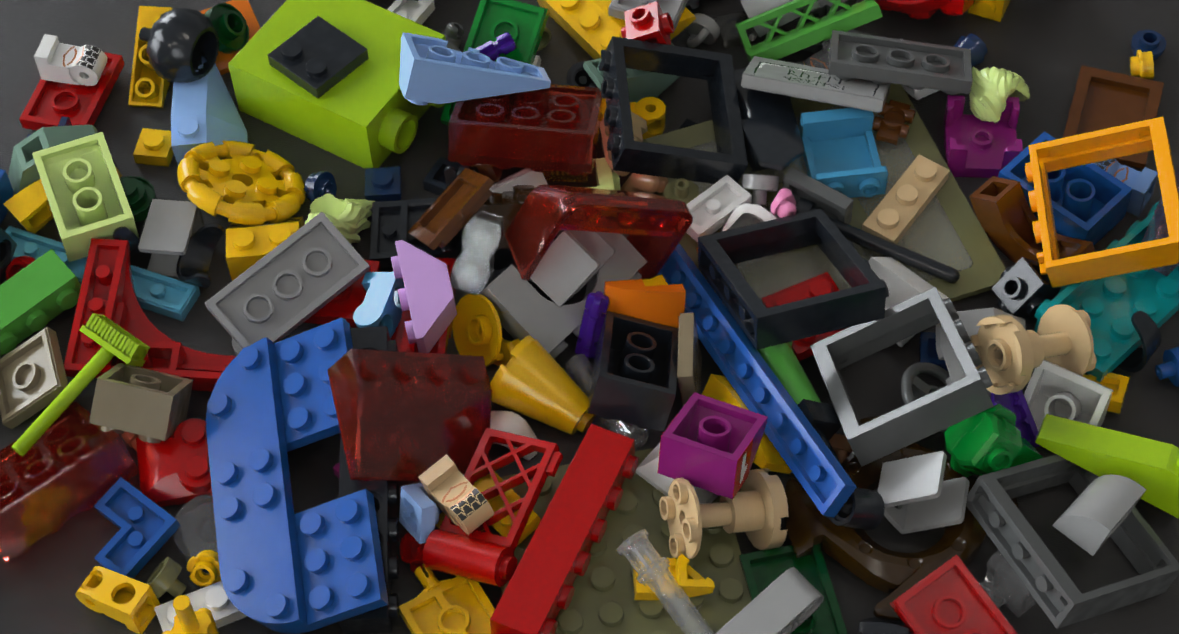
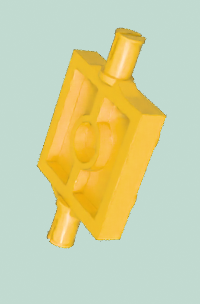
(447, 606)

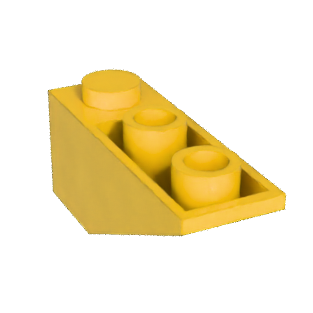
(146, 86)

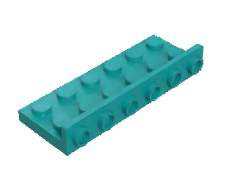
(1114, 301)

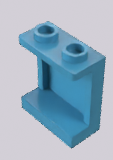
(843, 151)

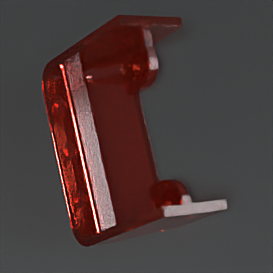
(651, 221)

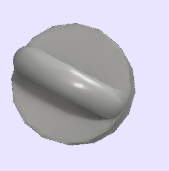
(703, 30)

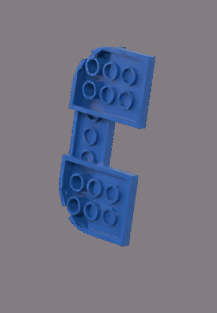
(274, 563)

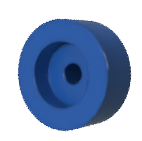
(1170, 366)

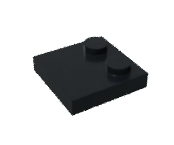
(318, 57)

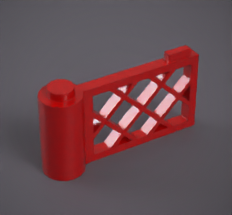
(483, 554)

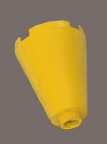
(540, 389)

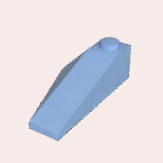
(445, 75)
(203, 114)

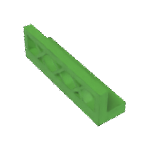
(804, 35)

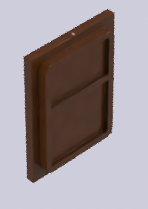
(1112, 100)
(452, 209)

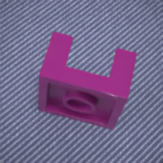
(978, 146)

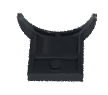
(394, 219)

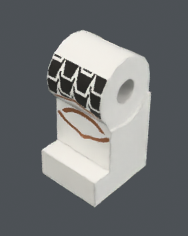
(69, 62)

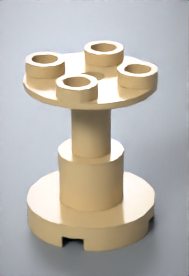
(1013, 352)
(753, 510)

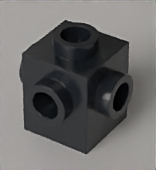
(1023, 289)

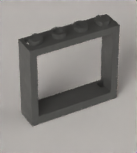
(918, 417)
(1036, 565)

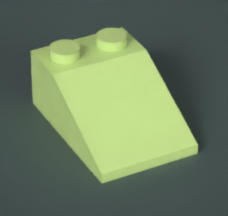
(83, 192)

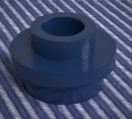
(1148, 41)
(320, 184)

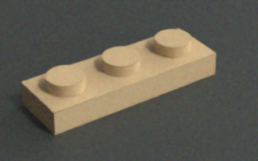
(906, 199)

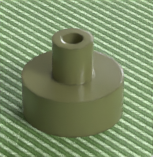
(681, 190)
(165, 579)

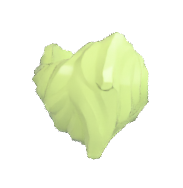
(991, 90)
(346, 215)

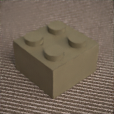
(140, 402)

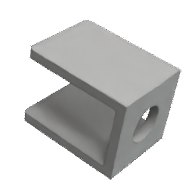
(168, 233)
(571, 263)
(921, 493)

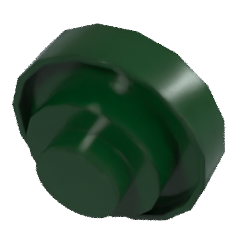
(230, 26)
(139, 195)

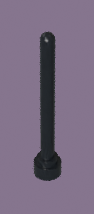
(887, 248)

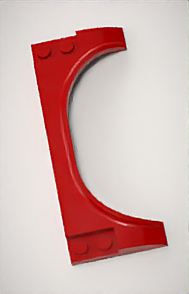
(110, 291)

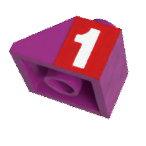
(711, 445)

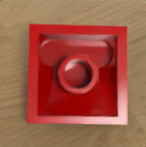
(177, 467)

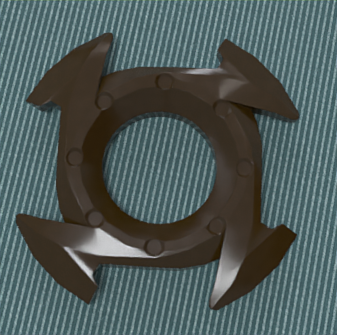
(862, 555)

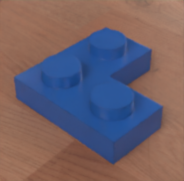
(142, 529)

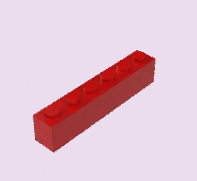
(566, 535)

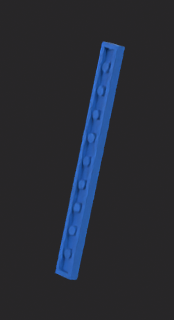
(761, 389)

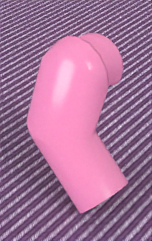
(783, 204)

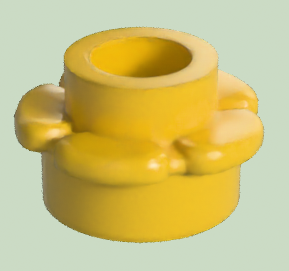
(1142, 65)
(204, 560)

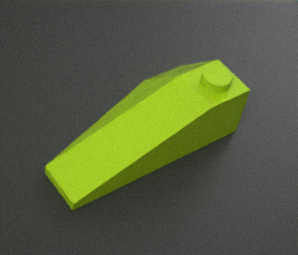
(1117, 453)

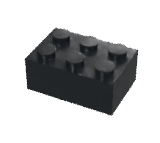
(634, 371)

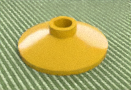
(477, 328)

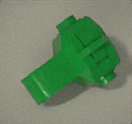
(988, 443)

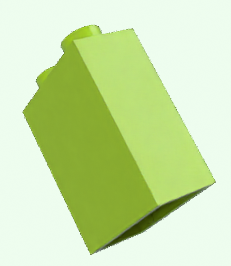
(360, 115)

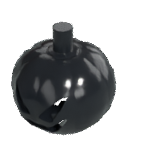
(179, 42)

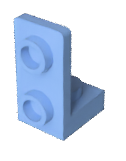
(418, 512)

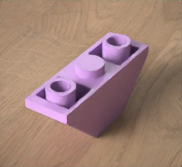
(425, 294)

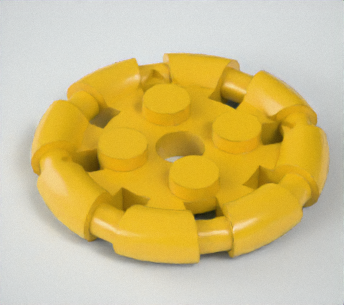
(253, 183)

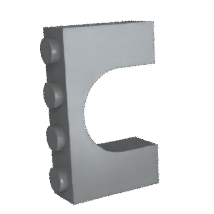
(529, 313)

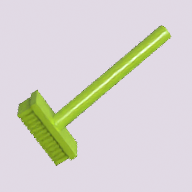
(114, 342)

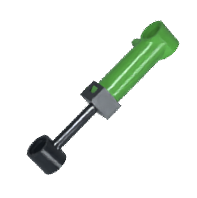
(864, 506)

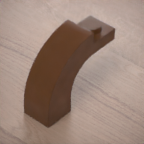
(1008, 221)

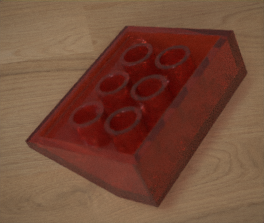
(529, 130)
(409, 411)
(57, 479)

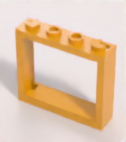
(1093, 148)

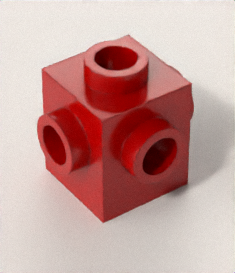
(648, 24)

